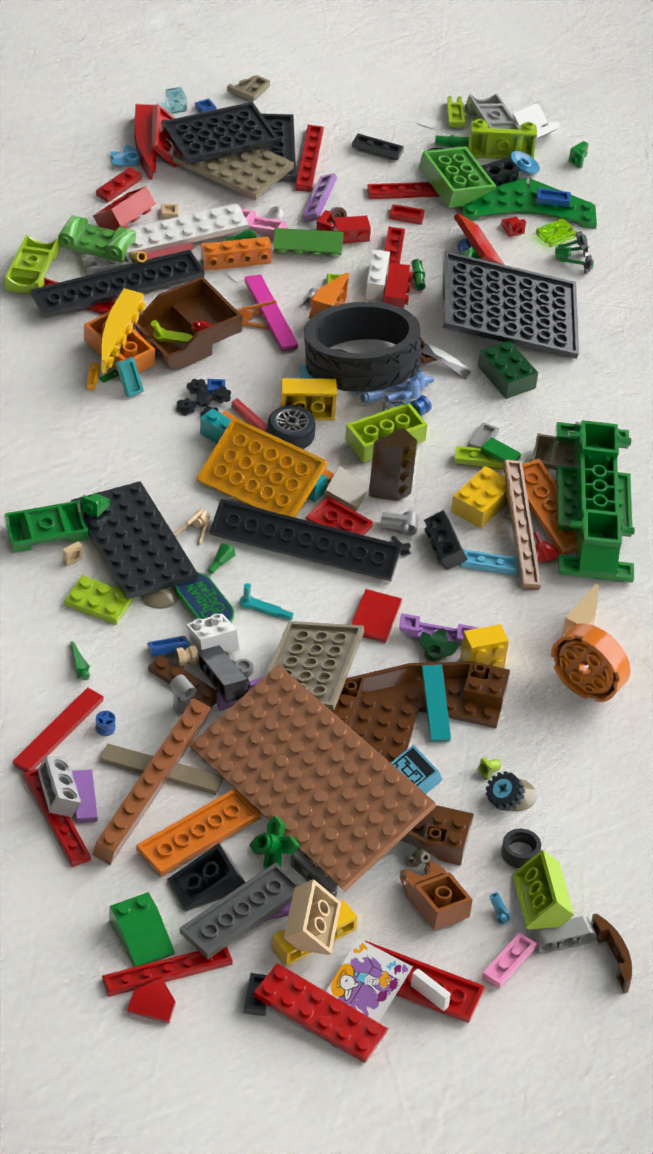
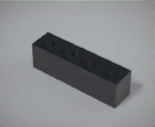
(223, 673)

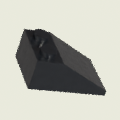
(206, 878)

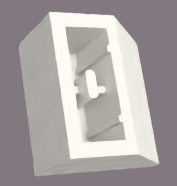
(213, 632)

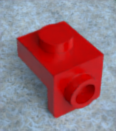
(323, 222)

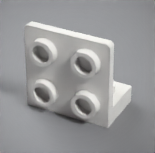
(535, 115)

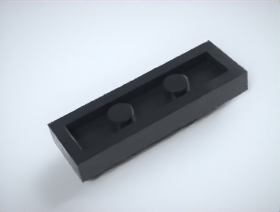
(377, 146)

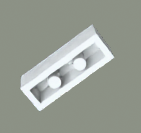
(377, 275)

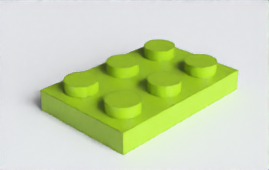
(98, 600)

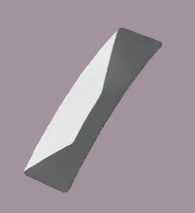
(447, 359)

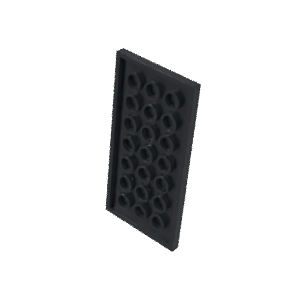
(137, 543)

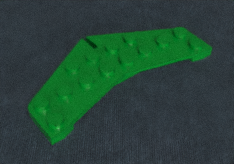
(517, 198)

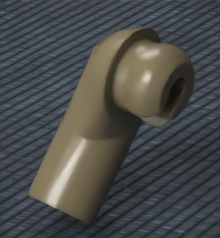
(418, 857)

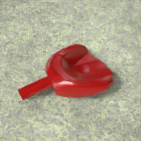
(544, 550)

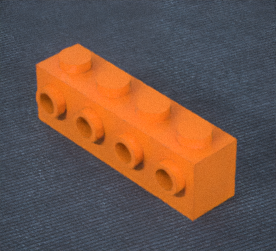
(236, 253)

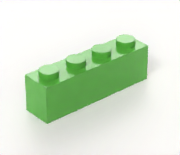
(308, 241)

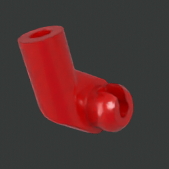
(200, 325)

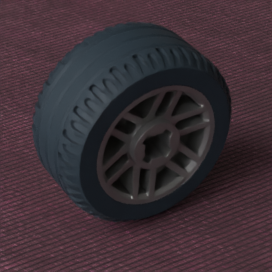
(292, 425)

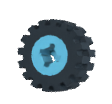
(508, 797)

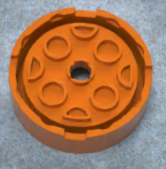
(593, 647)

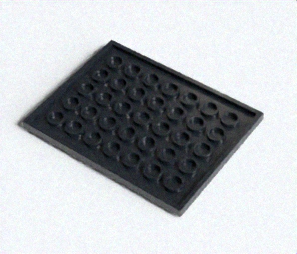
(510, 305)

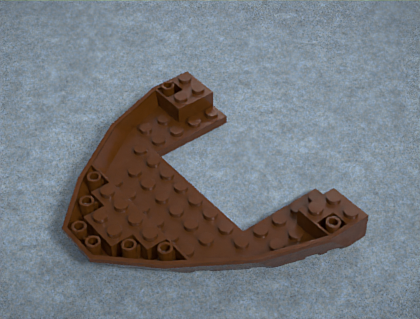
(384, 712)

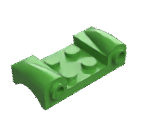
(95, 240)

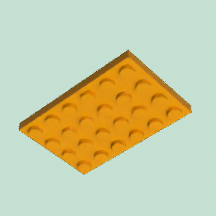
(261, 469)

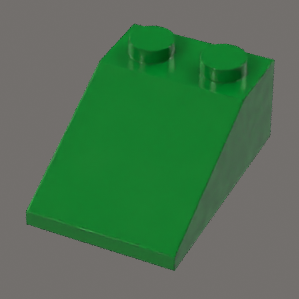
(141, 929)

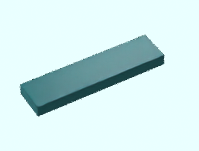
(436, 703)

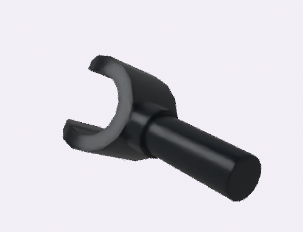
(405, 546)

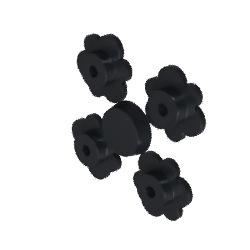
(203, 398)

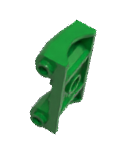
(45, 525)

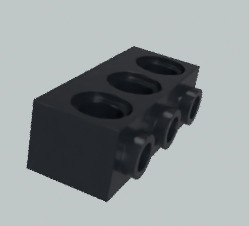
(502, 171)
(444, 540)

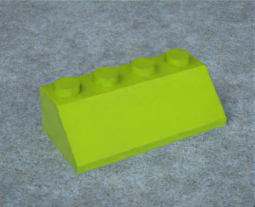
(543, 892)

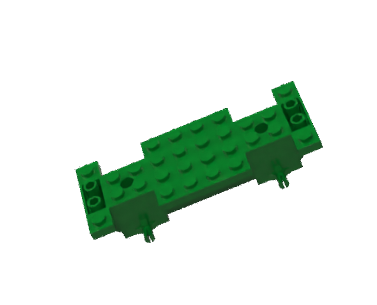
(595, 501)

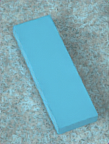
(490, 562)

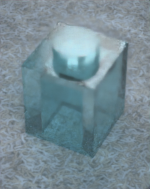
(176, 100)

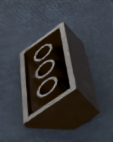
(393, 466)

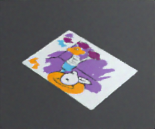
(369, 979)

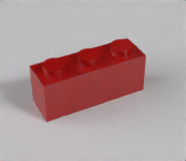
(397, 285)

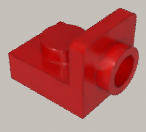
(513, 226)

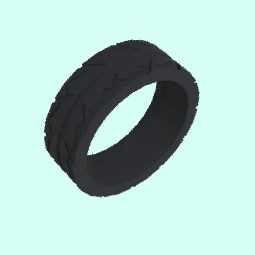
(356, 322)

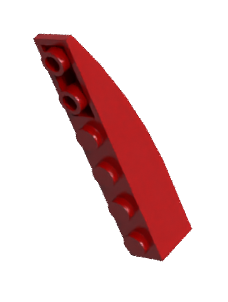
(143, 138)

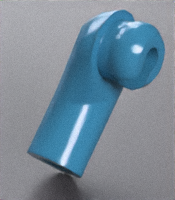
(502, 913)

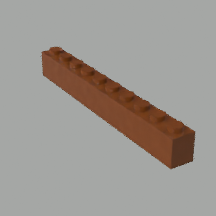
(151, 782)

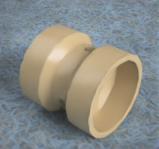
(189, 656)

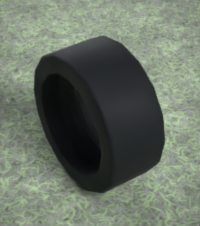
(524, 836)

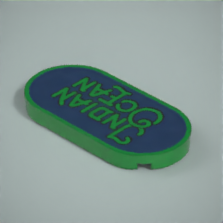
(204, 598)

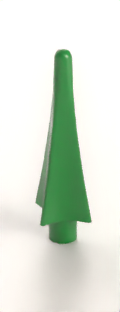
(81, 665)

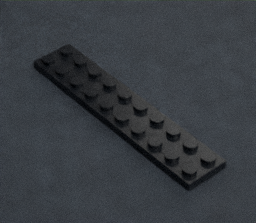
(108, 284)
(306, 539)

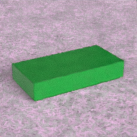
(499, 450)

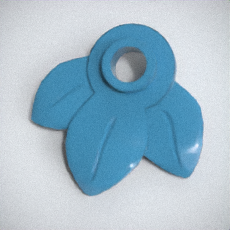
(127, 157)

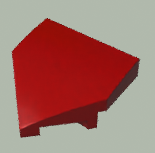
(153, 1001)

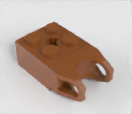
(437, 895)

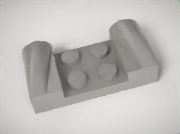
(491, 111)

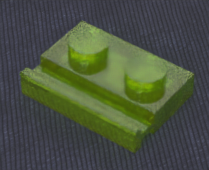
(556, 232)

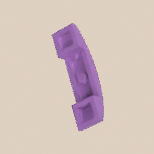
(413, 627)

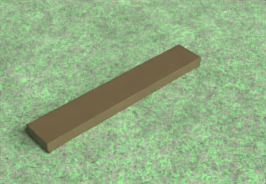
(181, 775)

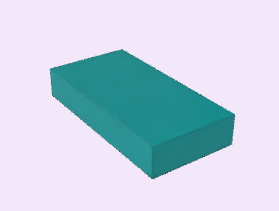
(129, 377)

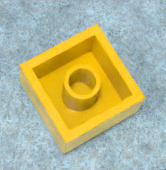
(485, 645)

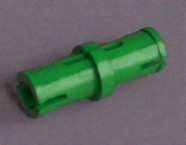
(452, 141)
(418, 274)

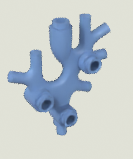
(405, 391)

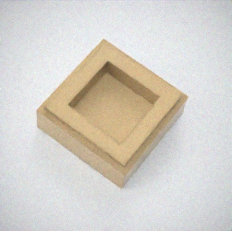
(169, 211)
(72, 553)

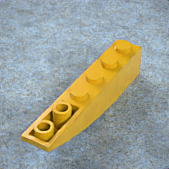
(120, 324)

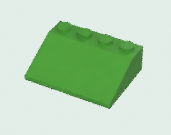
(455, 175)

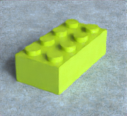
(363, 432)

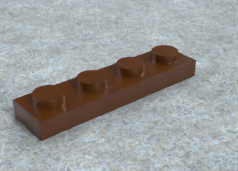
(167, 670)

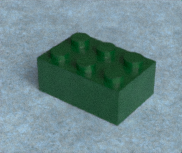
(507, 369)

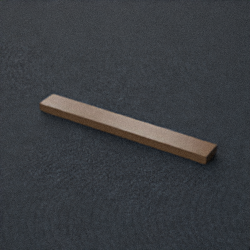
(521, 525)

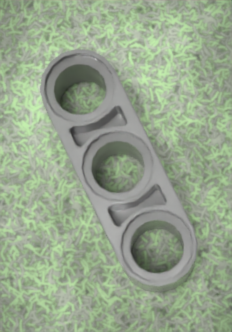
(571, 934)

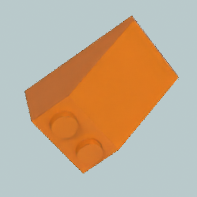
(330, 295)

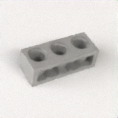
(59, 786)

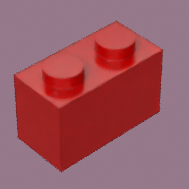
(354, 228)

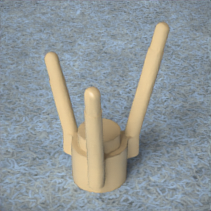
(198, 520)

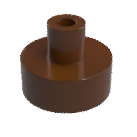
(337, 212)

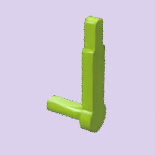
(164, 335)

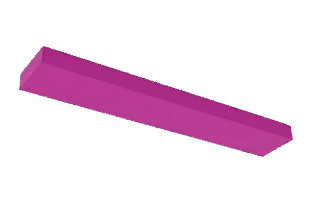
(271, 313)

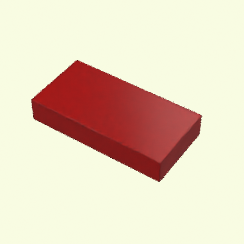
(407, 214)

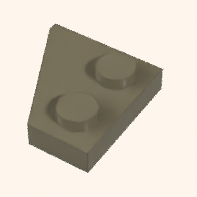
(250, 88)

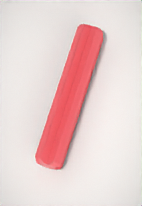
(249, 415)

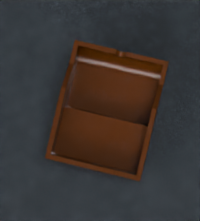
(176, 312)

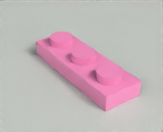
(509, 960)

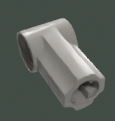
(405, 523)
(183, 693)

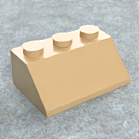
(312, 918)

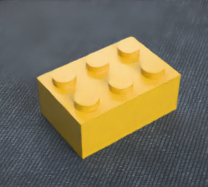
(314, 395)
(481, 497)

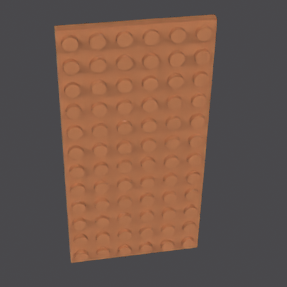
(313, 774)

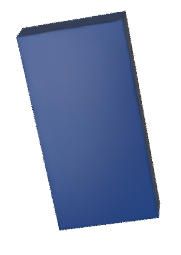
(553, 197)
(167, 645)

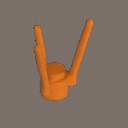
(247, 314)

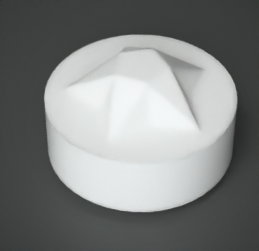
(274, 213)

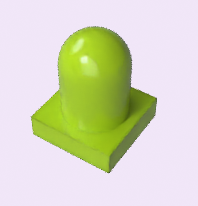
(487, 767)

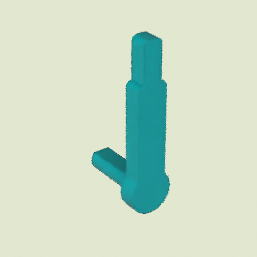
(248, 602)

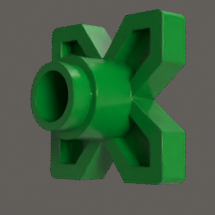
(274, 843)

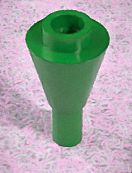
(247, 234)
(223, 555)

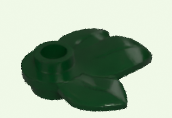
(437, 643)

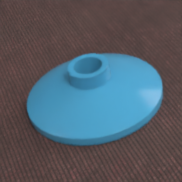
(525, 162)

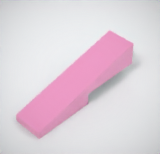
(262, 225)

